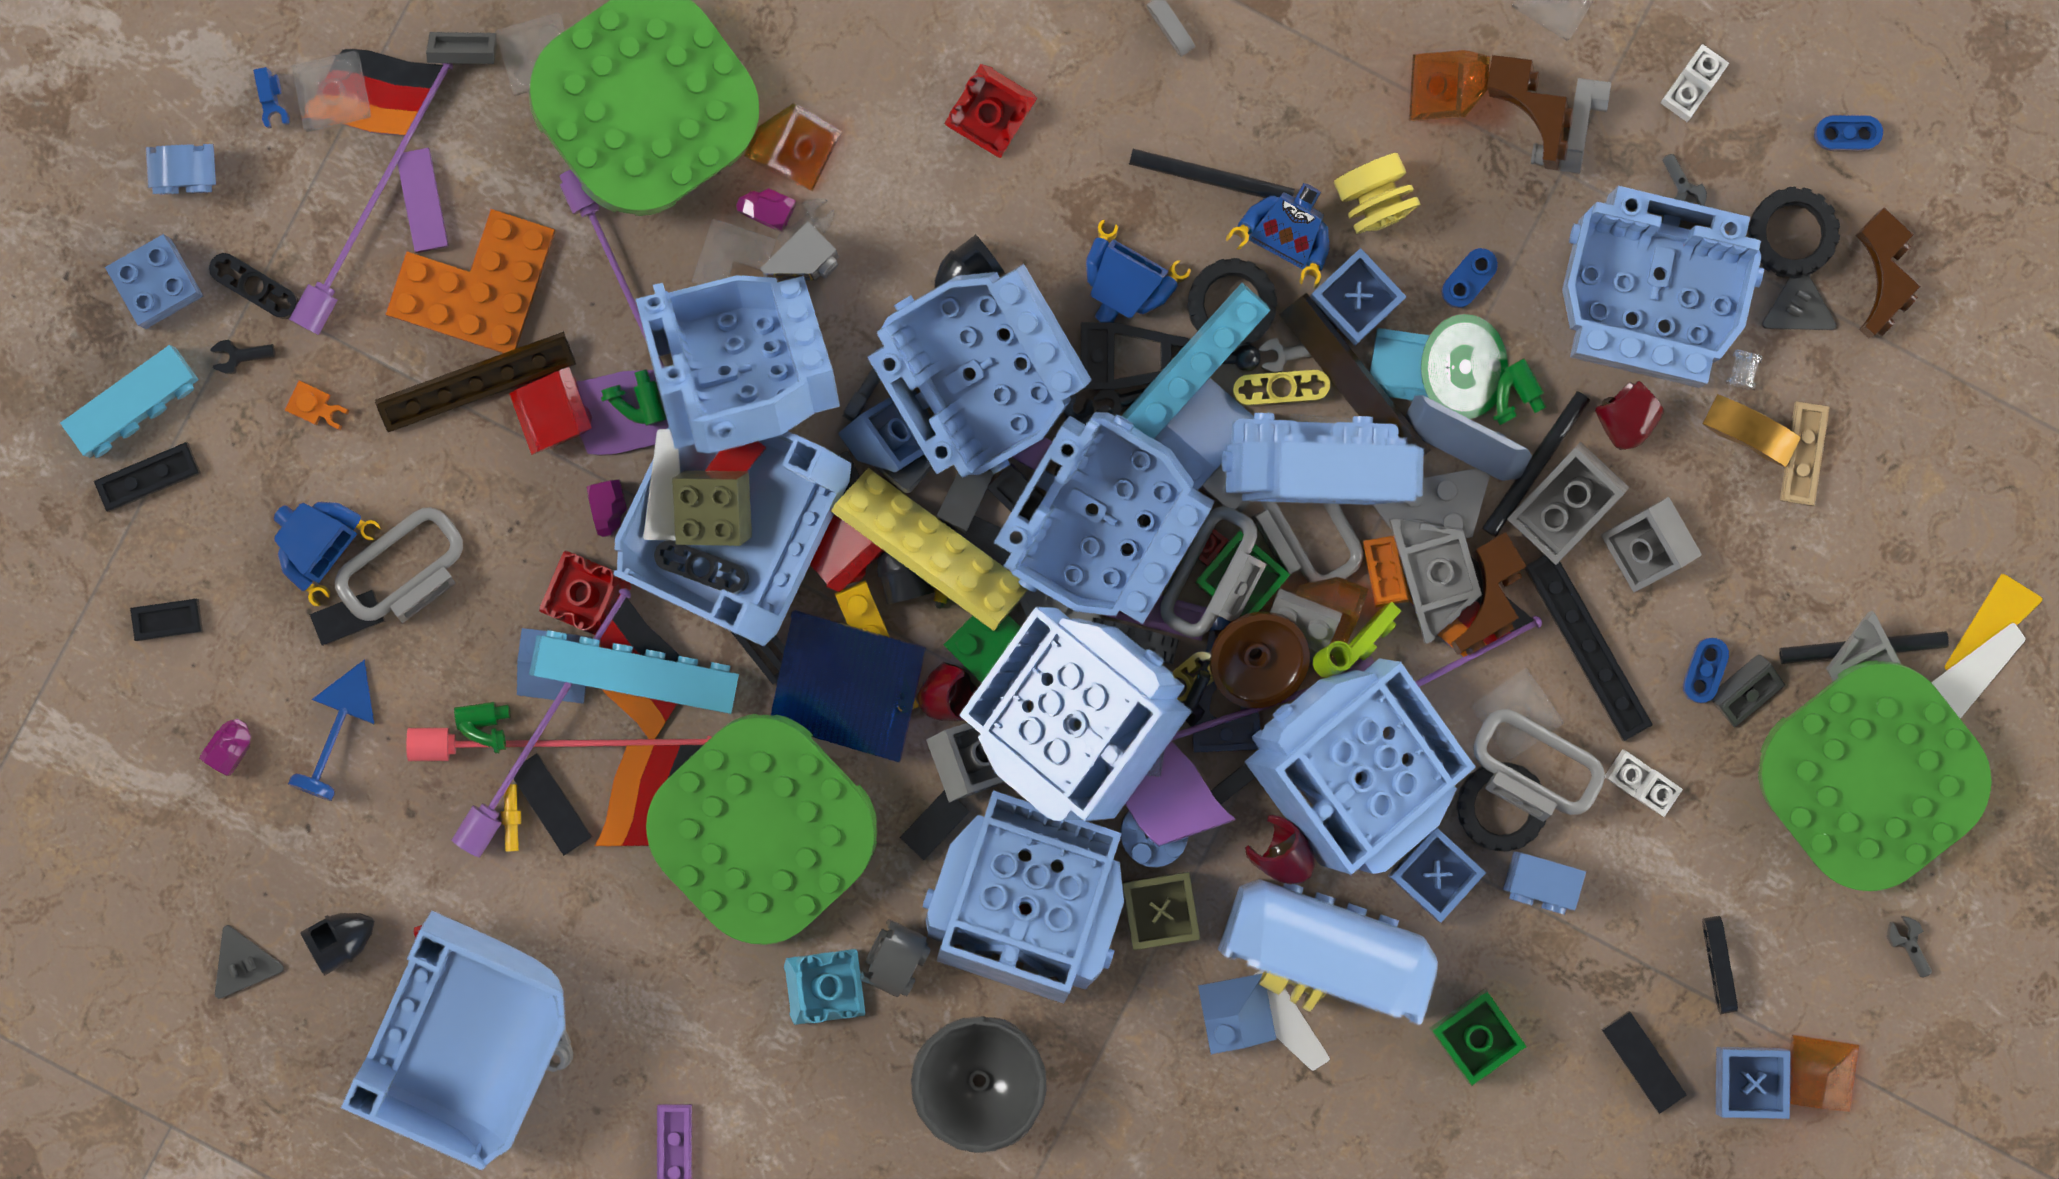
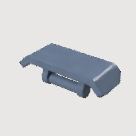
(1467, 439)

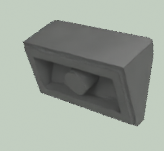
(1747, 690)

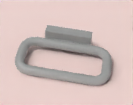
(1290, 553)
(1235, 585)
(417, 591)
(1520, 789)

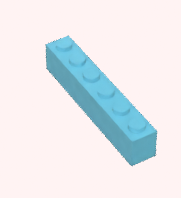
(1196, 361)
(633, 673)

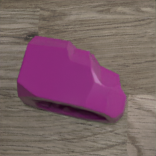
(767, 208)
(607, 506)
(227, 747)

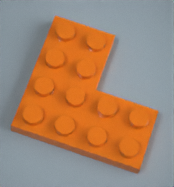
(482, 304)

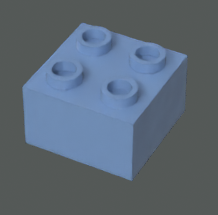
(154, 281)
(1357, 297)
(1437, 874)
(1545, 881)
(1752, 1082)

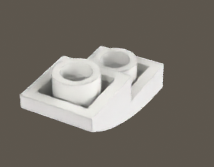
(1694, 83)
(1643, 783)

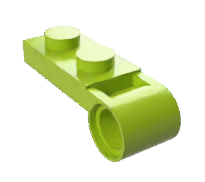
(1360, 646)

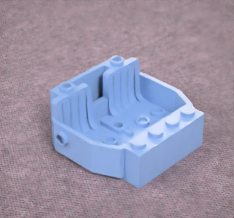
(1701, 296)
(958, 328)
(724, 369)
(1321, 462)
(1079, 553)
(1102, 681)
(1336, 733)
(1070, 909)

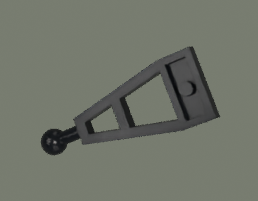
(1098, 354)

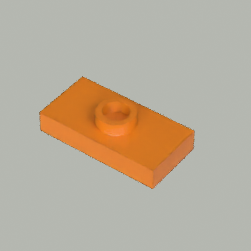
(1385, 571)

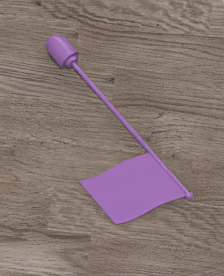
(610, 429)
(1179, 799)

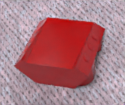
(990, 110)
(551, 411)
(843, 555)
(582, 592)

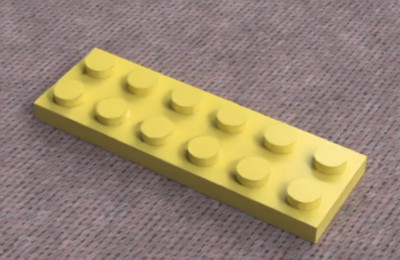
(930, 548)

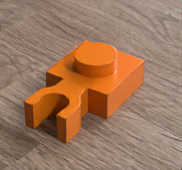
(311, 405)

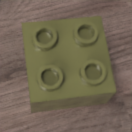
(712, 508)
(1160, 910)

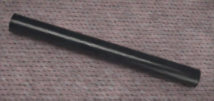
(1207, 175)
(1536, 464)
(1828, 651)

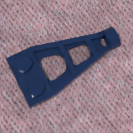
(1231, 735)

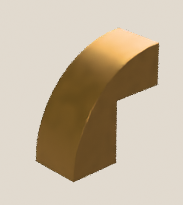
(1752, 430)

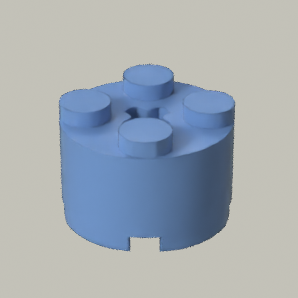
(181, 167)
(1143, 849)

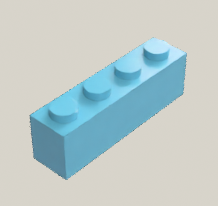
(129, 402)

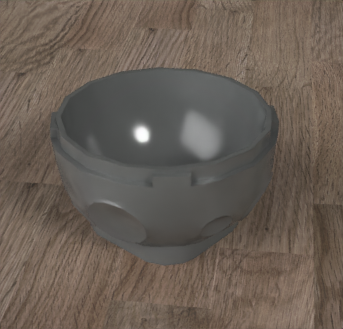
(972, 1115)

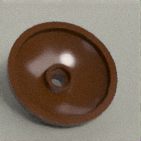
(1269, 674)

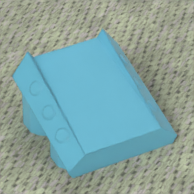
(1398, 363)
(824, 987)

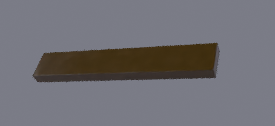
(1345, 368)
(475, 382)

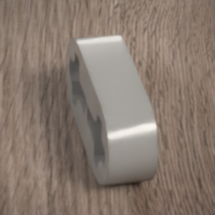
(1171, 26)

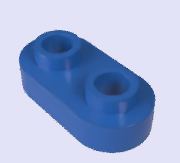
(1847, 132)
(1469, 277)
(1707, 671)

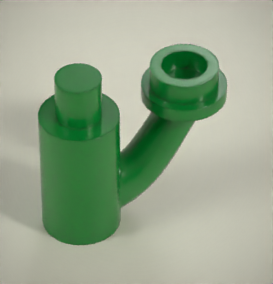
(1525, 384)
(648, 397)
(471, 717)

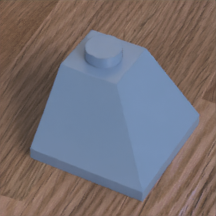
(882, 438)
(537, 686)
(1236, 1013)

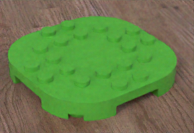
(643, 102)
(1875, 776)
(761, 829)

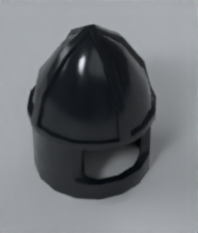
(967, 259)
(899, 581)
(338, 939)

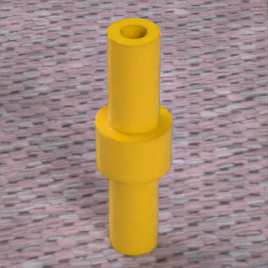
(511, 818)

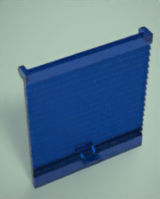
(848, 685)

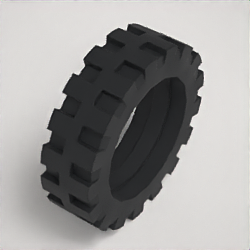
(1815, 205)
(1239, 268)
(1160, 644)
(1473, 828)

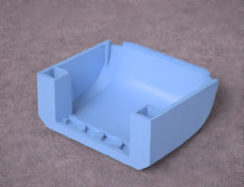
(790, 511)
(1331, 948)
(461, 1044)

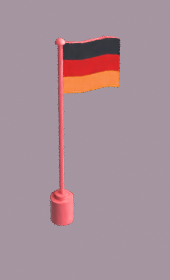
(639, 775)

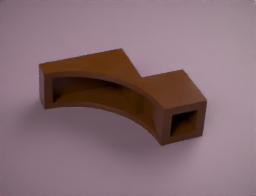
(1513, 81)
(1895, 289)
(1498, 563)

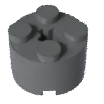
(895, 959)

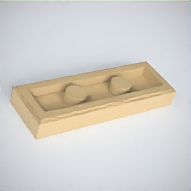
(1803, 468)

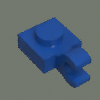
(268, 89)

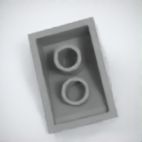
(1568, 503)

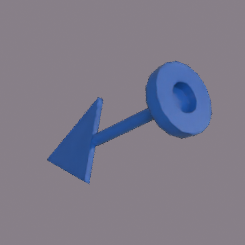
(351, 697)

